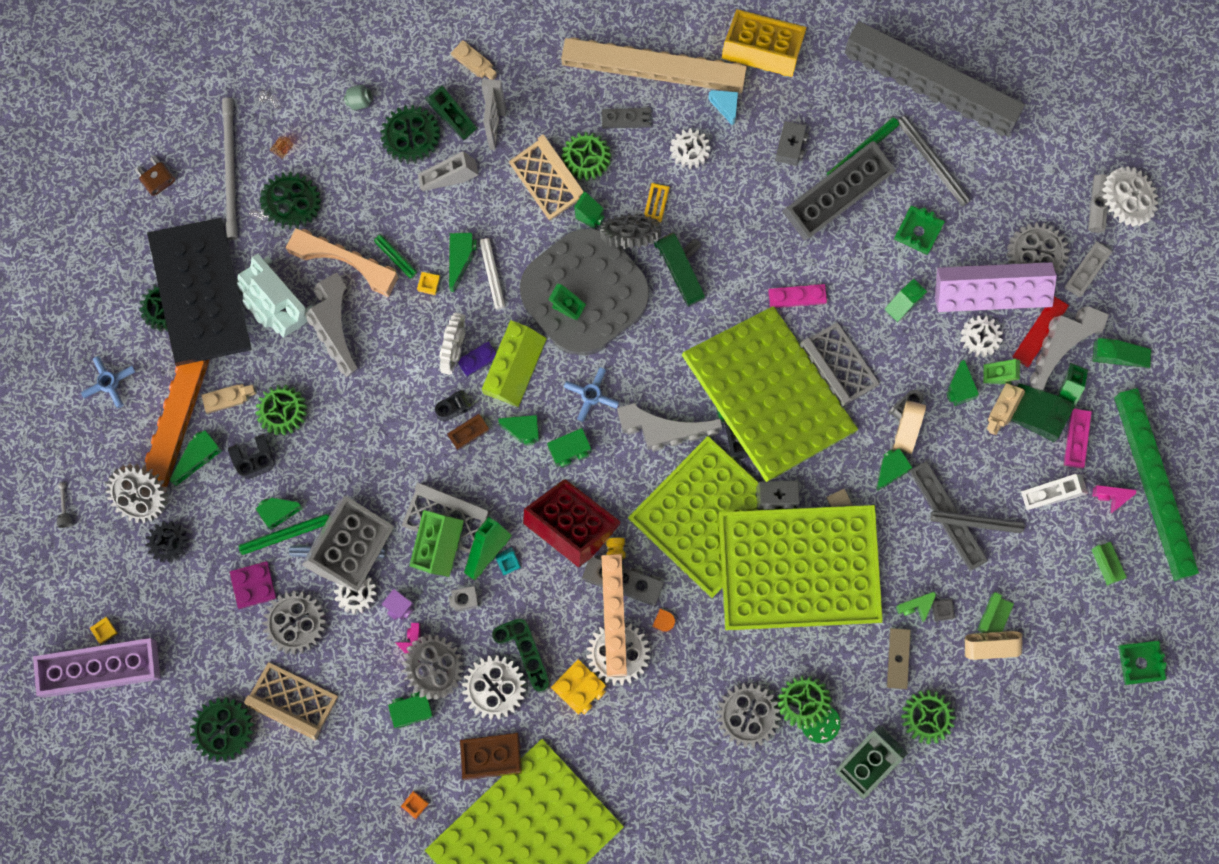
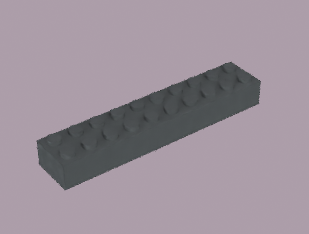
(933, 79)

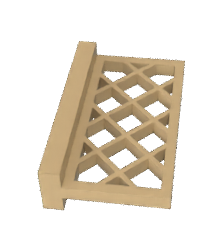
(558, 166)
(282, 716)

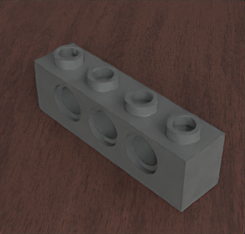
(648, 596)

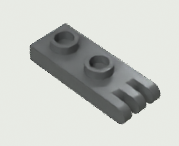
(626, 118)

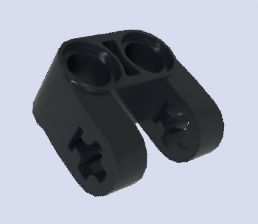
(253, 460)

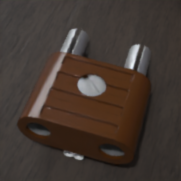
(156, 178)

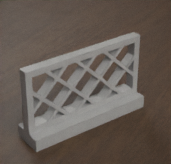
(494, 108)
(825, 368)
(447, 501)

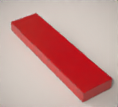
(1033, 341)

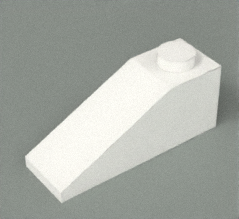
(1054, 492)

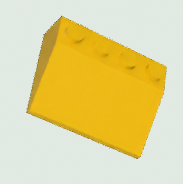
(763, 43)

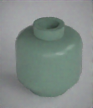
(358, 97)

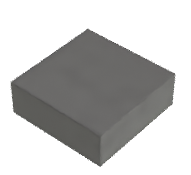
(943, 610)

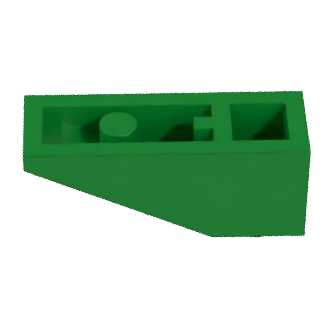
(460, 255)
(1120, 353)
(197, 454)

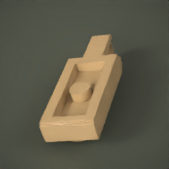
(473, 61)
(227, 397)
(1004, 408)

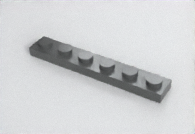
(939, 501)

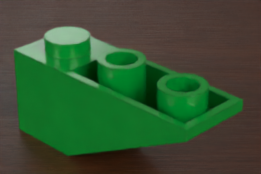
(486, 544)

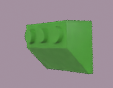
(436, 543)

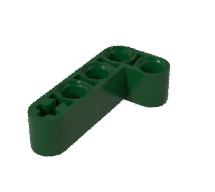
(680, 269)
(526, 657)

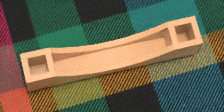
(308, 247)
(614, 615)

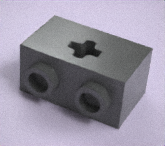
(791, 133)
(785, 490)

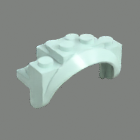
(268, 295)

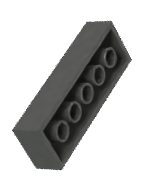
(838, 190)

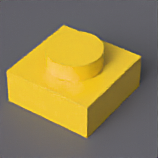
(428, 283)
(103, 630)

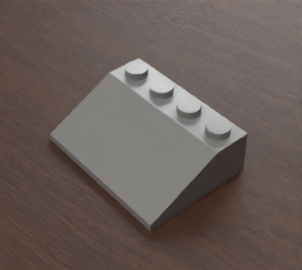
(348, 544)

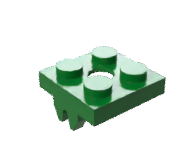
(930, 224)
(1151, 653)

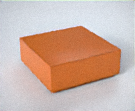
(414, 804)

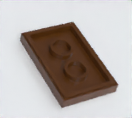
(490, 756)

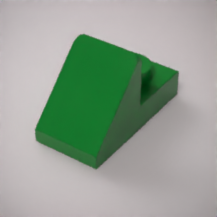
(566, 302)

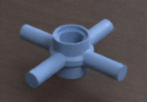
(111, 388)
(591, 401)

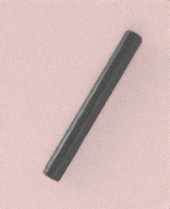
(977, 521)

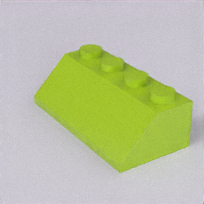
(513, 364)

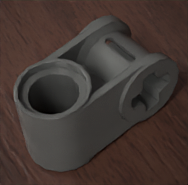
(897, 409)

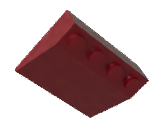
(570, 522)

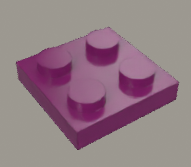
(253, 585)

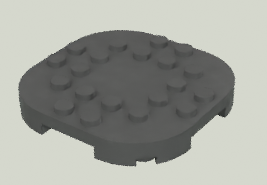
(598, 276)

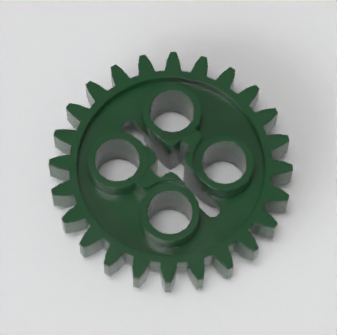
(393, 137)
(285, 186)
(233, 744)

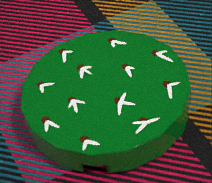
(824, 731)

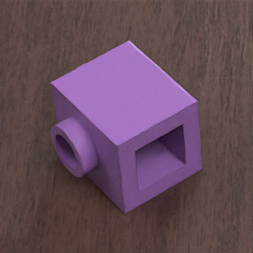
(398, 606)

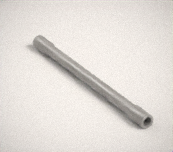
(231, 224)

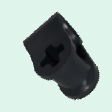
(454, 406)

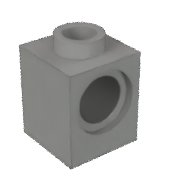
(472, 601)

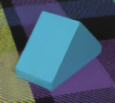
(725, 102)

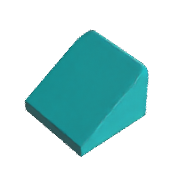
(507, 561)

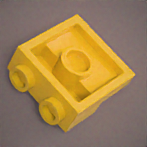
(579, 687)

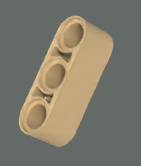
(909, 426)
(993, 645)

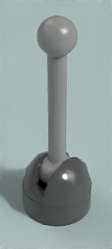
(63, 520)

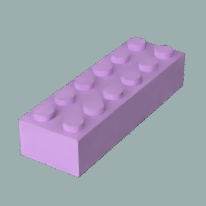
(995, 287)
(96, 668)

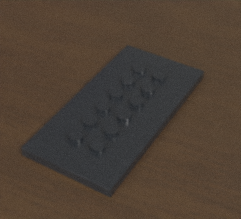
(198, 291)

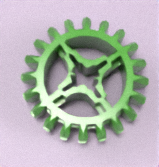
(599, 161)
(287, 408)
(807, 686)
(922, 709)

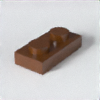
(468, 432)

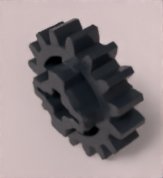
(173, 537)

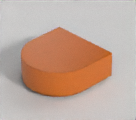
(664, 621)

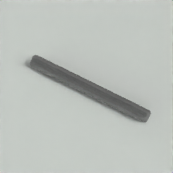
(933, 161)

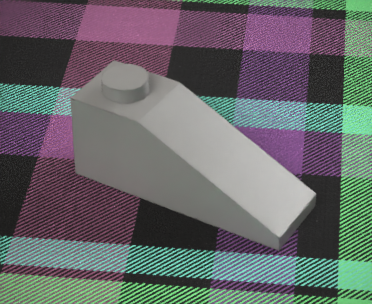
(449, 172)

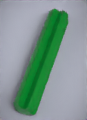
(395, 256)

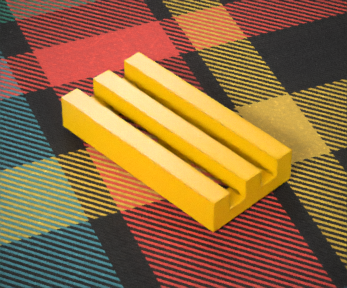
(660, 188)

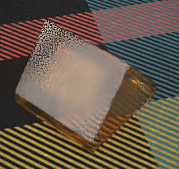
(281, 147)

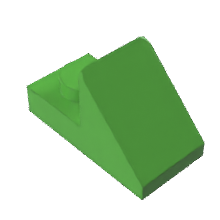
(1001, 372)
(922, 604)

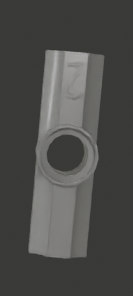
(1098, 214)

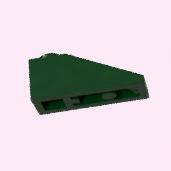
(450, 111)

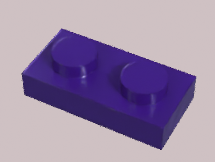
(477, 359)

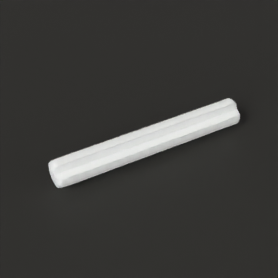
(492, 273)

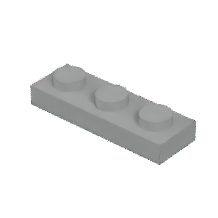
(1088, 269)

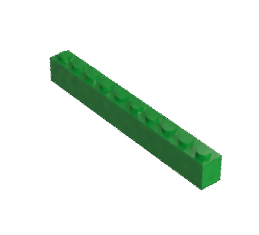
(1156, 485)

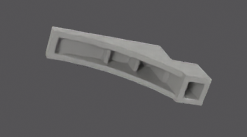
(327, 322)
(1062, 336)
(661, 431)

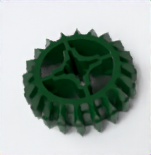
(152, 298)

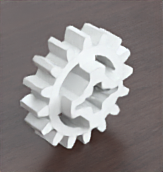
(685, 142)
(973, 334)
(348, 598)

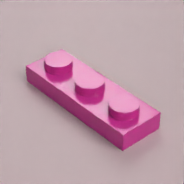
(797, 296)
(1077, 438)

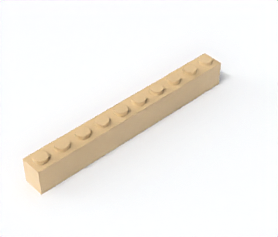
(653, 65)

